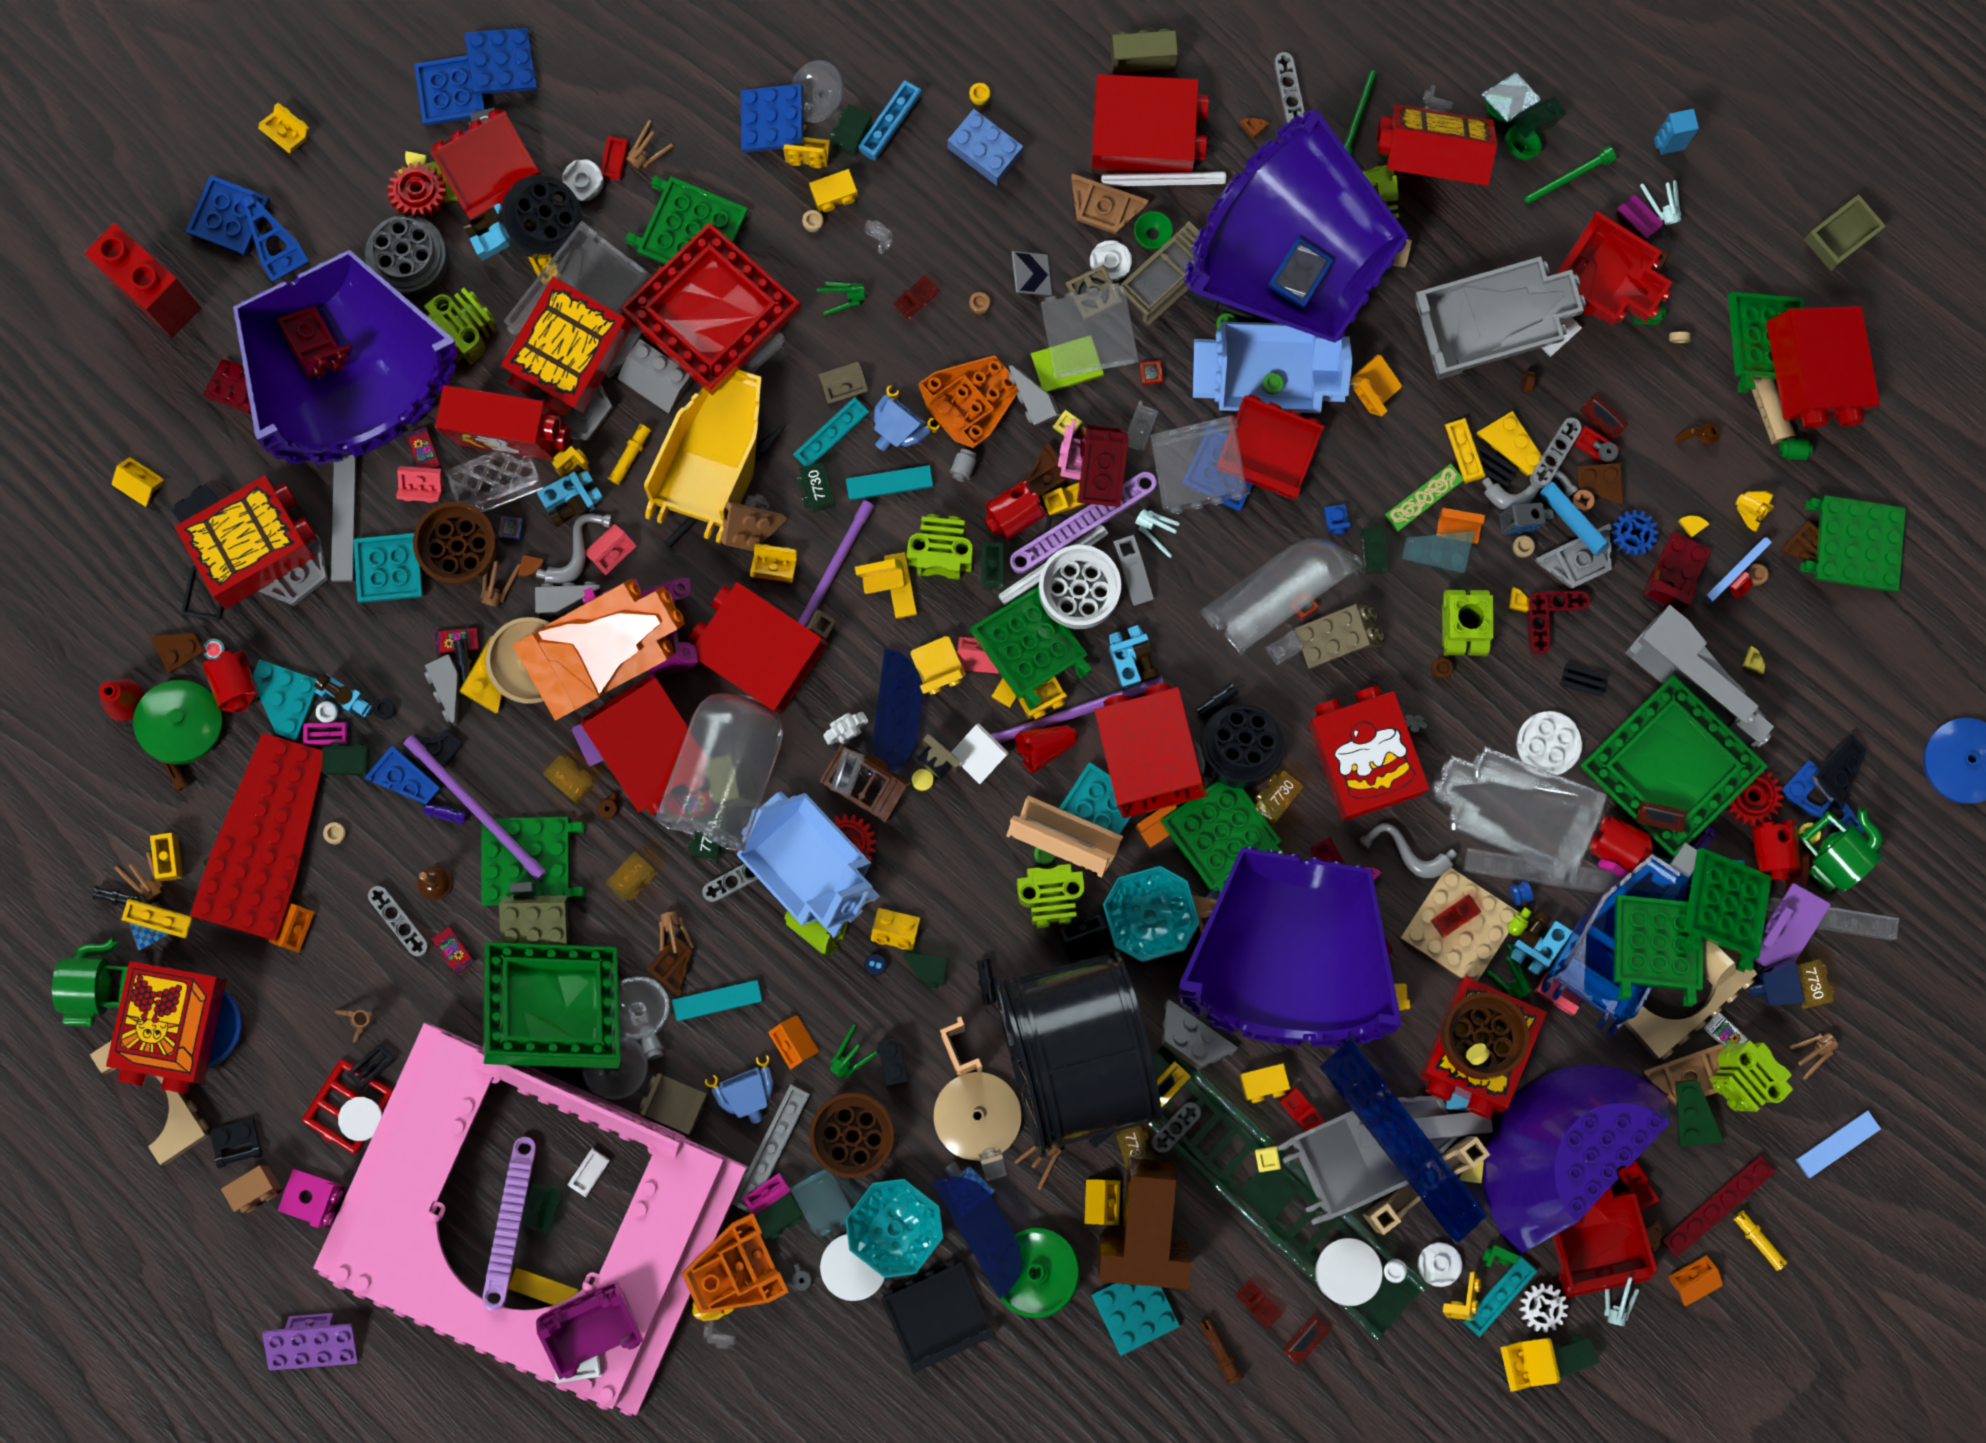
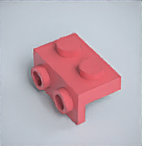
(419, 484)

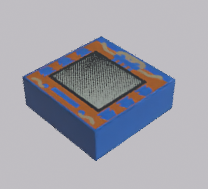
(510, 528)

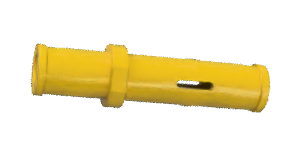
(629, 454)
(1761, 1242)

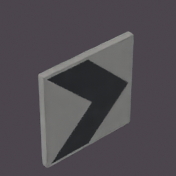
(1031, 273)

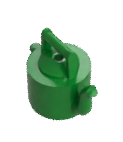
(1843, 854)
(85, 984)

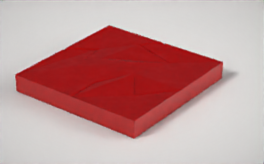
(710, 308)

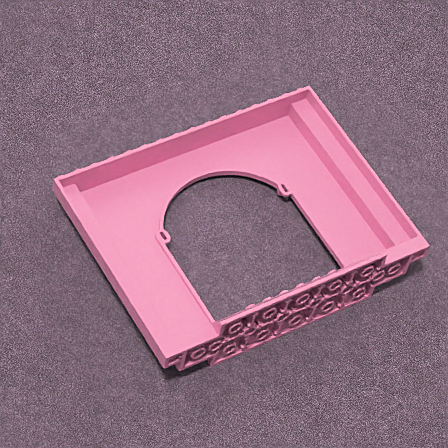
(390, 1241)

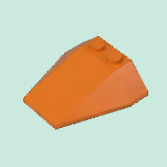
(734, 1270)

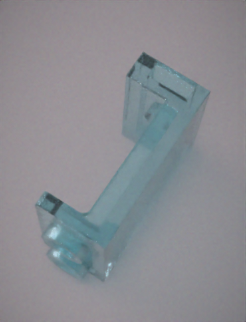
(821, 1202)

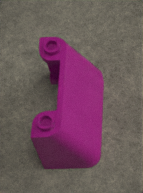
(685, 653)
(587, 1328)

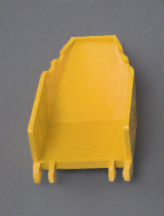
(708, 454)

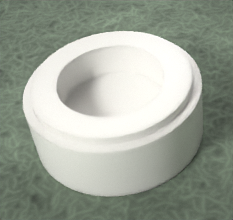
(327, 712)
(1395, 1270)

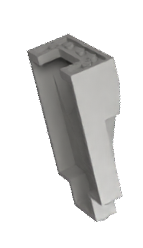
(1496, 315)
(1676, 647)

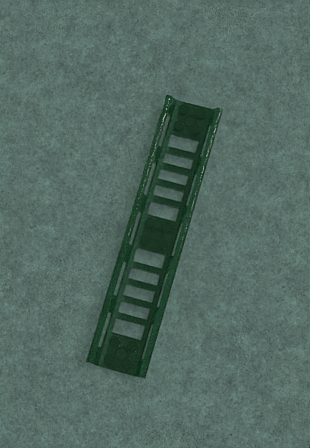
(1272, 1191)

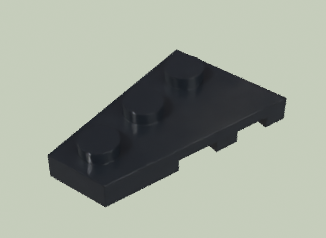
(1838, 771)

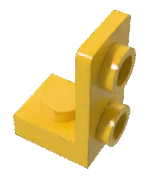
(1457, 1309)

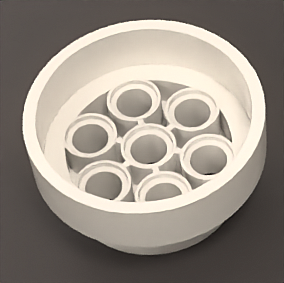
(1081, 559)

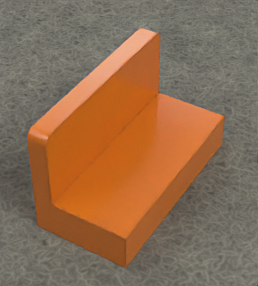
(1459, 521)
(1152, 829)
(294, 927)
(793, 1041)
(1696, 1280)

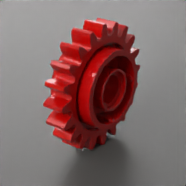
(419, 202)
(1765, 802)
(858, 834)

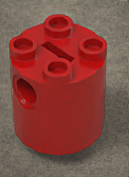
(1013, 511)
(231, 681)
(1621, 843)
(1776, 848)

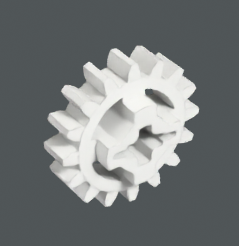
(845, 728)
(1552, 1303)

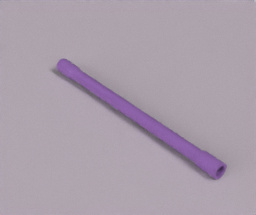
(859, 520)
(1073, 712)
(528, 862)

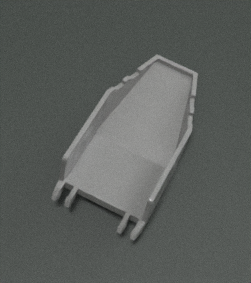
(1344, 1172)

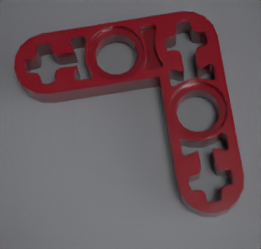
(1548, 606)

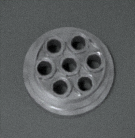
(424, 274)

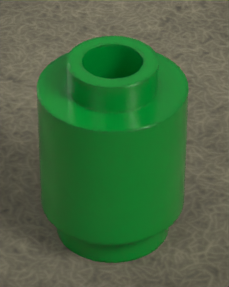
(1795, 449)

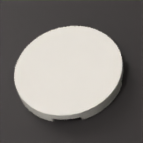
(1549, 742)
(1348, 1272)
(846, 1273)

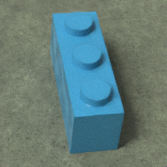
(1676, 132)

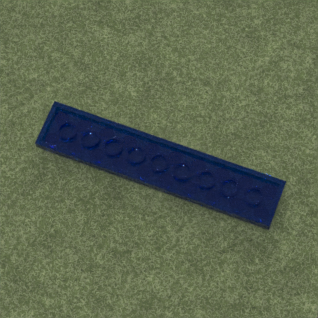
(1403, 1141)

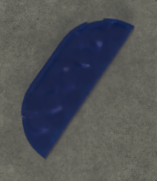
(897, 710)
(983, 1230)

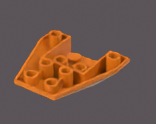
(969, 398)

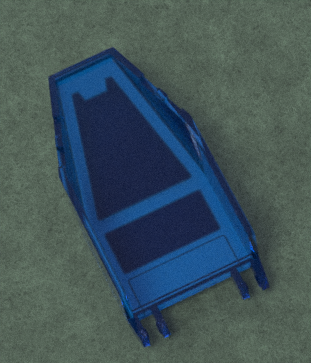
(1588, 955)

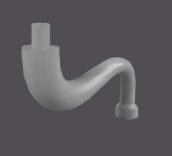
(1503, 500)
(575, 567)
(1420, 868)

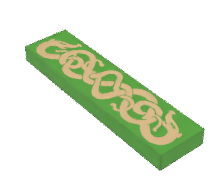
(1424, 497)

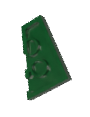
(1694, 1116)

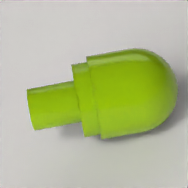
(1519, 922)

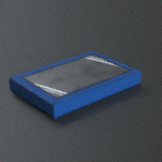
(1300, 273)

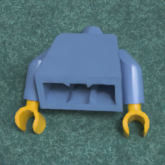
(898, 423)
(745, 1092)

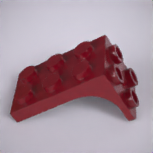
(312, 343)
(229, 387)

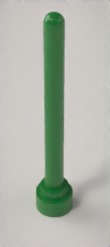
(1359, 111)
(1605, 156)

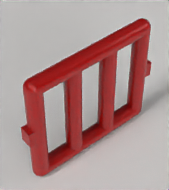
(319, 1101)

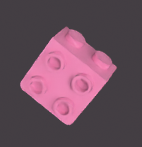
(1070, 454)

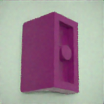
(1639, 217)

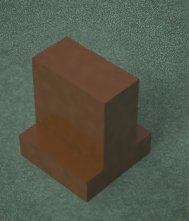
(1145, 1249)

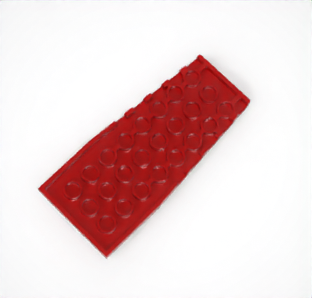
(261, 840)

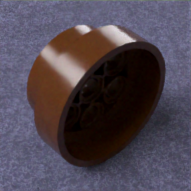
(428, 536)
(1494, 1008)
(828, 1116)

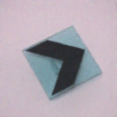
(1511, 97)

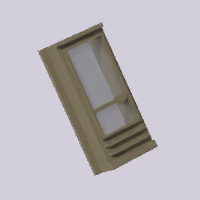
(1161, 278)

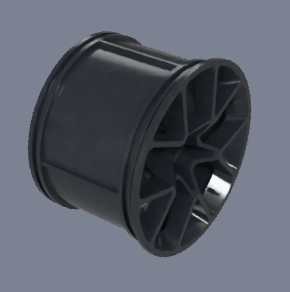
(1078, 1051)

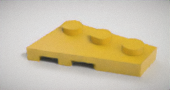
(1512, 442)
(479, 687)

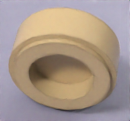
(812, 221)
(1679, 337)
(1523, 546)
(334, 833)

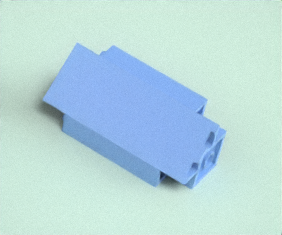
(1248, 351)
(807, 862)

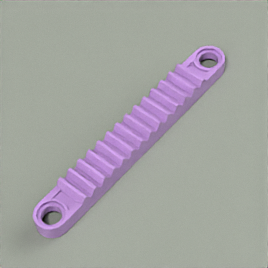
(1080, 525)
(509, 1223)

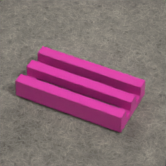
(344, 733)
(768, 1196)

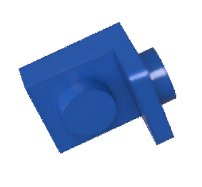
(1336, 520)

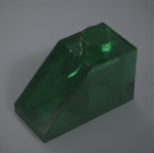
(927, 968)

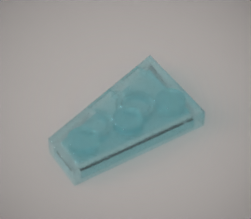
(1440, 551)

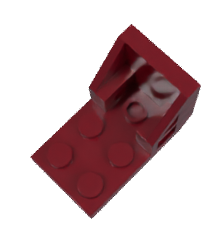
(1103, 465)
(1676, 572)

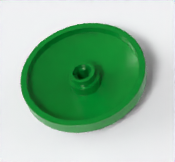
(177, 722)
(1046, 1276)

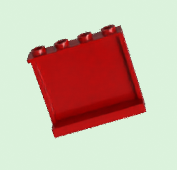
(483, 162)
(1275, 445)

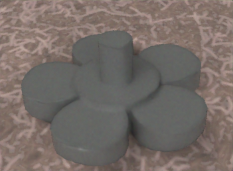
(1415, 723)

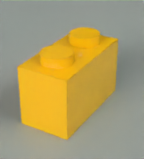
(833, 191)
(166, 857)
(1264, 1082)

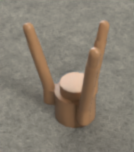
(637, 156)
(490, 595)
(149, 889)
(670, 923)
(358, 1020)
(1824, 1045)
(1055, 1151)

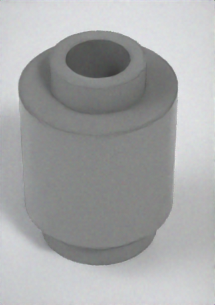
(963, 465)

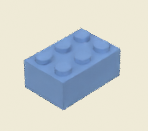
(985, 147)

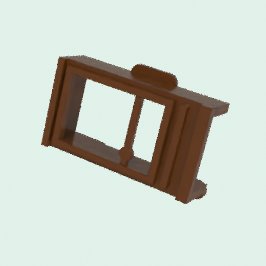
(889, 793)

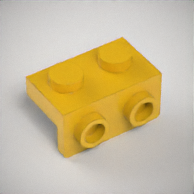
(285, 128)
(566, 461)
(773, 563)
(1051, 696)
(895, 929)

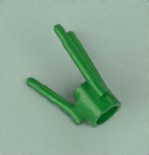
(854, 292)
(1520, 985)
(842, 1066)

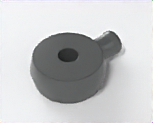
(1603, 448)
(801, 1274)

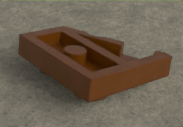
(1045, 472)
(1601, 480)
(1803, 543)
(178, 649)
(670, 966)

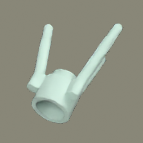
(1671, 212)
(1148, 520)
(1619, 1314)

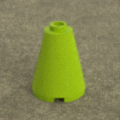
(816, 934)

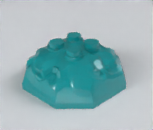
(1151, 914)
(894, 1228)

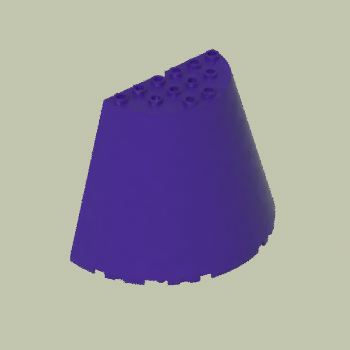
(1290, 190)
(388, 381)
(1294, 954)
(1564, 1146)

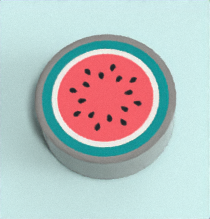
(214, 648)

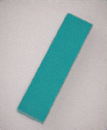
(831, 433)
(889, 483)
(717, 1000)
(1501, 1295)

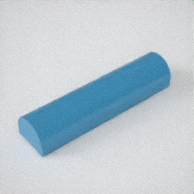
(889, 120)
(1574, 519)

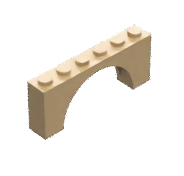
(1662, 1034)
(182, 1127)
(1391, 1209)

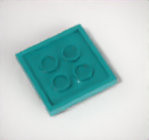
(386, 568)
(1094, 800)
(1134, 1314)

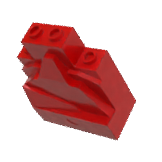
(1616, 272)
(1605, 1247)

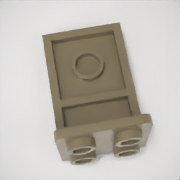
(1339, 634)

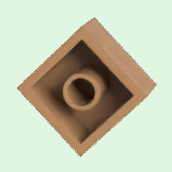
(252, 1189)

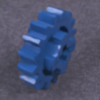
(1632, 525)

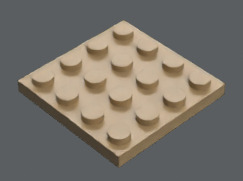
(1473, 944)

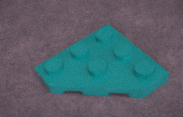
(285, 697)

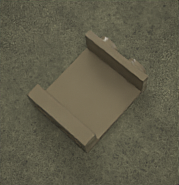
(673, 1103)

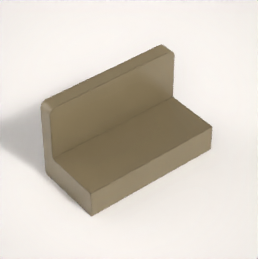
(843, 382)

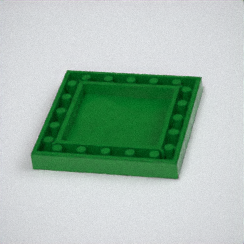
(1676, 758)
(550, 1005)

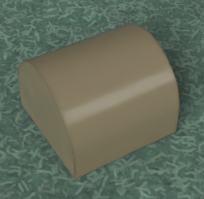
(821, 624)

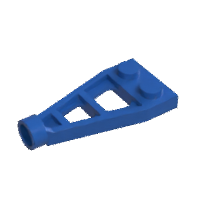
(283, 262)
(1798, 788)

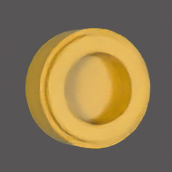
(979, 93)

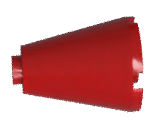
(120, 698)
(1044, 745)

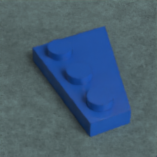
(402, 776)

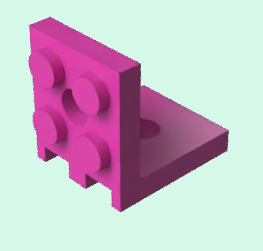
(323, 1203)

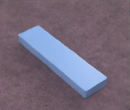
(1737, 570)
(1838, 1144)

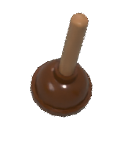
(434, 883)

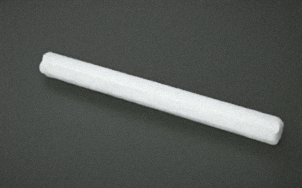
(1153, 179)
(1033, 577)

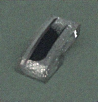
(847, 772)

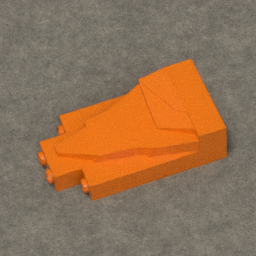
(599, 646)

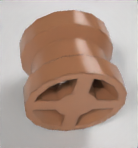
(1580, 503)

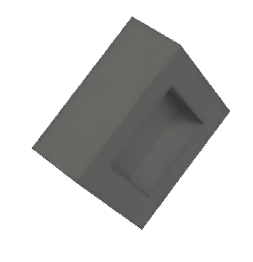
(522, 888)

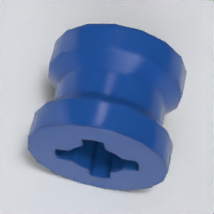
(1521, 893)

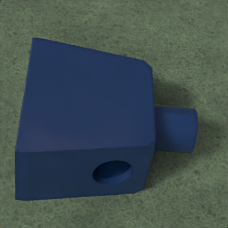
(1778, 984)

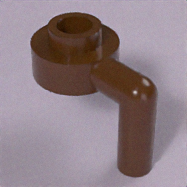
(1707, 434)

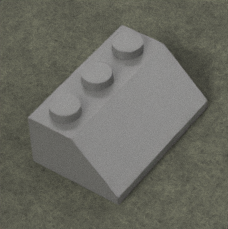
(654, 376)

